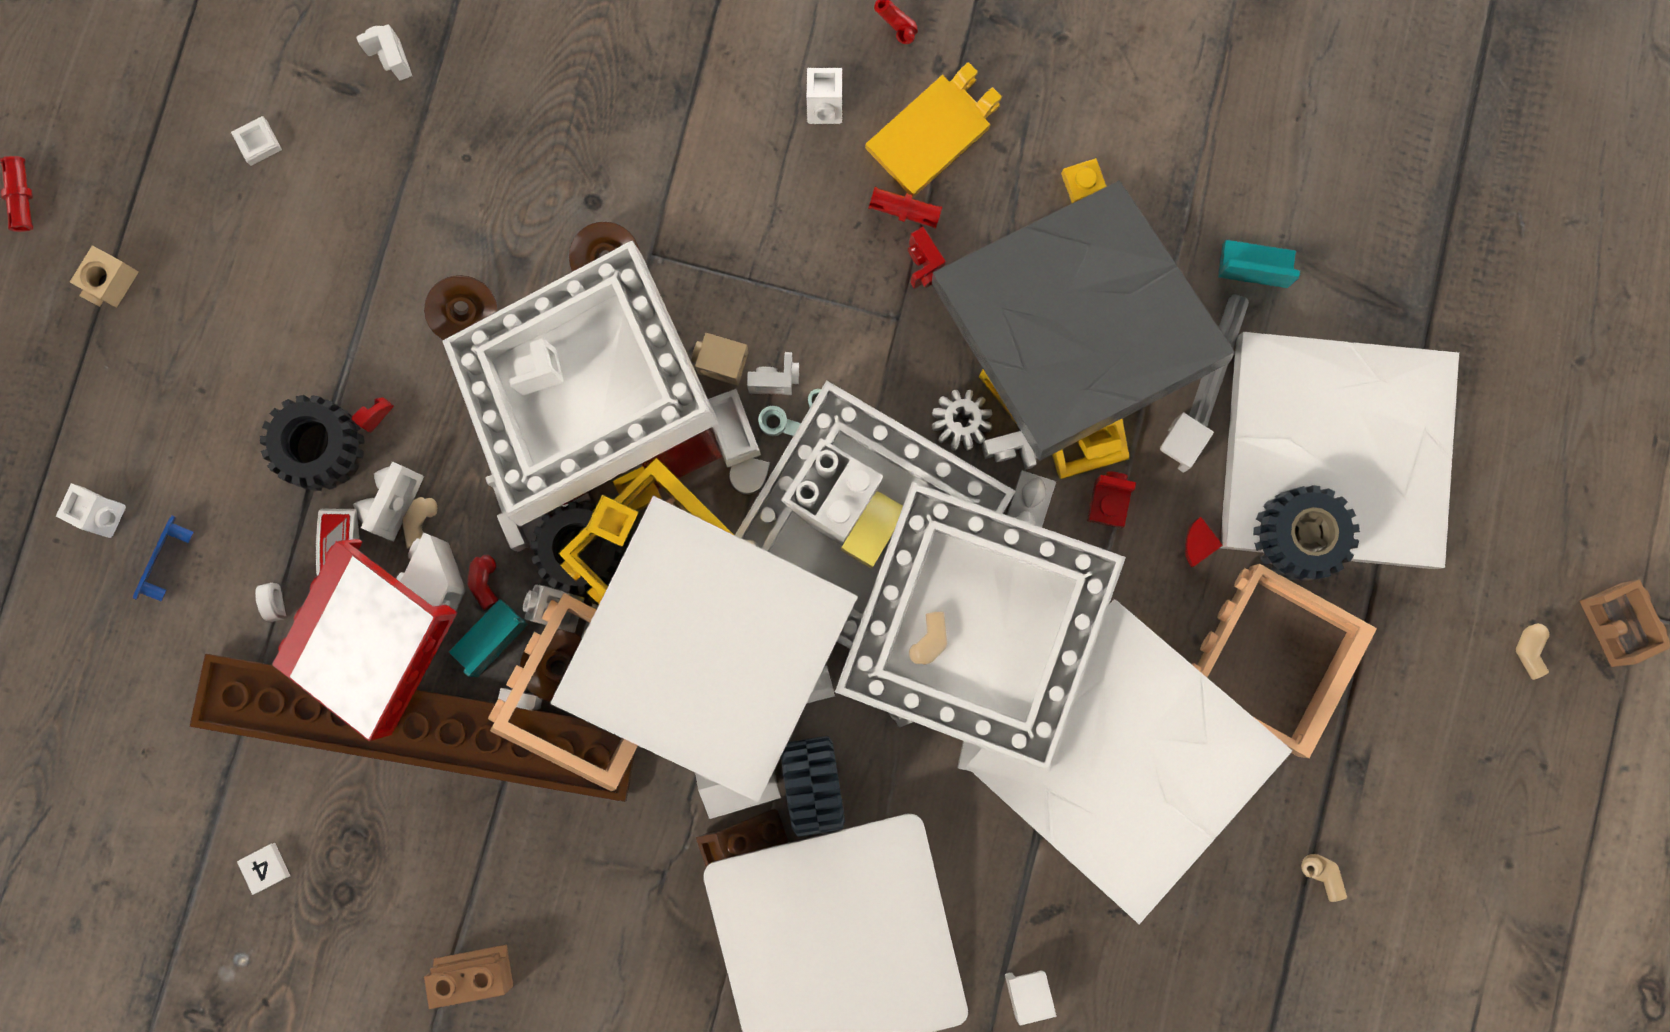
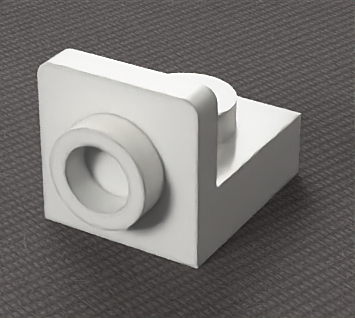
(389, 48)
(824, 95)
(769, 381)
(1004, 448)
(90, 511)
(538, 601)

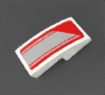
(331, 527)

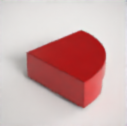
(370, 418)
(1200, 542)

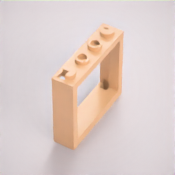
(1339, 671)
(519, 680)

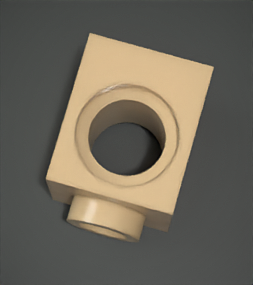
(93, 268)
(720, 358)

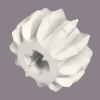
(969, 410)

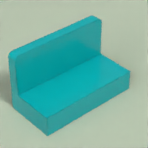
(1258, 264)
(488, 638)

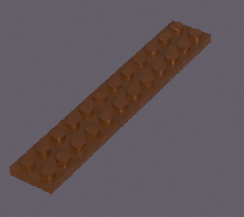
(432, 733)

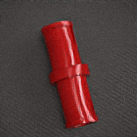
(16, 193)
(905, 207)

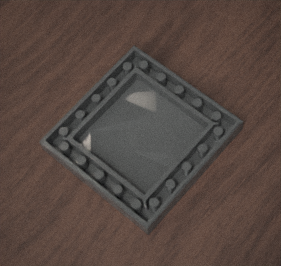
(1081, 319)

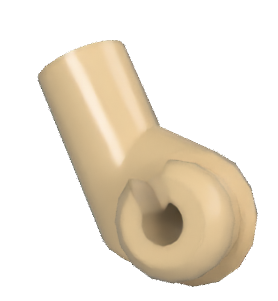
(415, 516)
(933, 642)
(1530, 647)
(1326, 872)

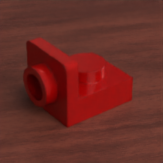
(924, 253)
(1111, 499)

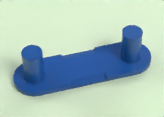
(149, 589)

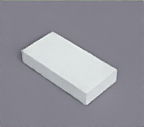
(733, 429)

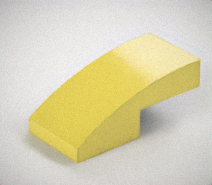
(873, 530)

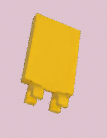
(933, 130)

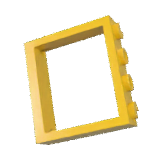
(654, 472)

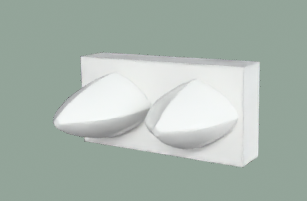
(395, 494)
(1031, 498)

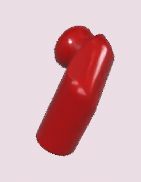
(898, 20)
(478, 581)

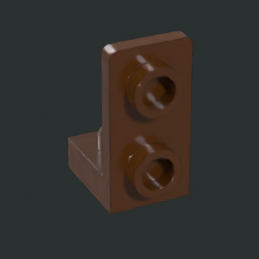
(743, 838)

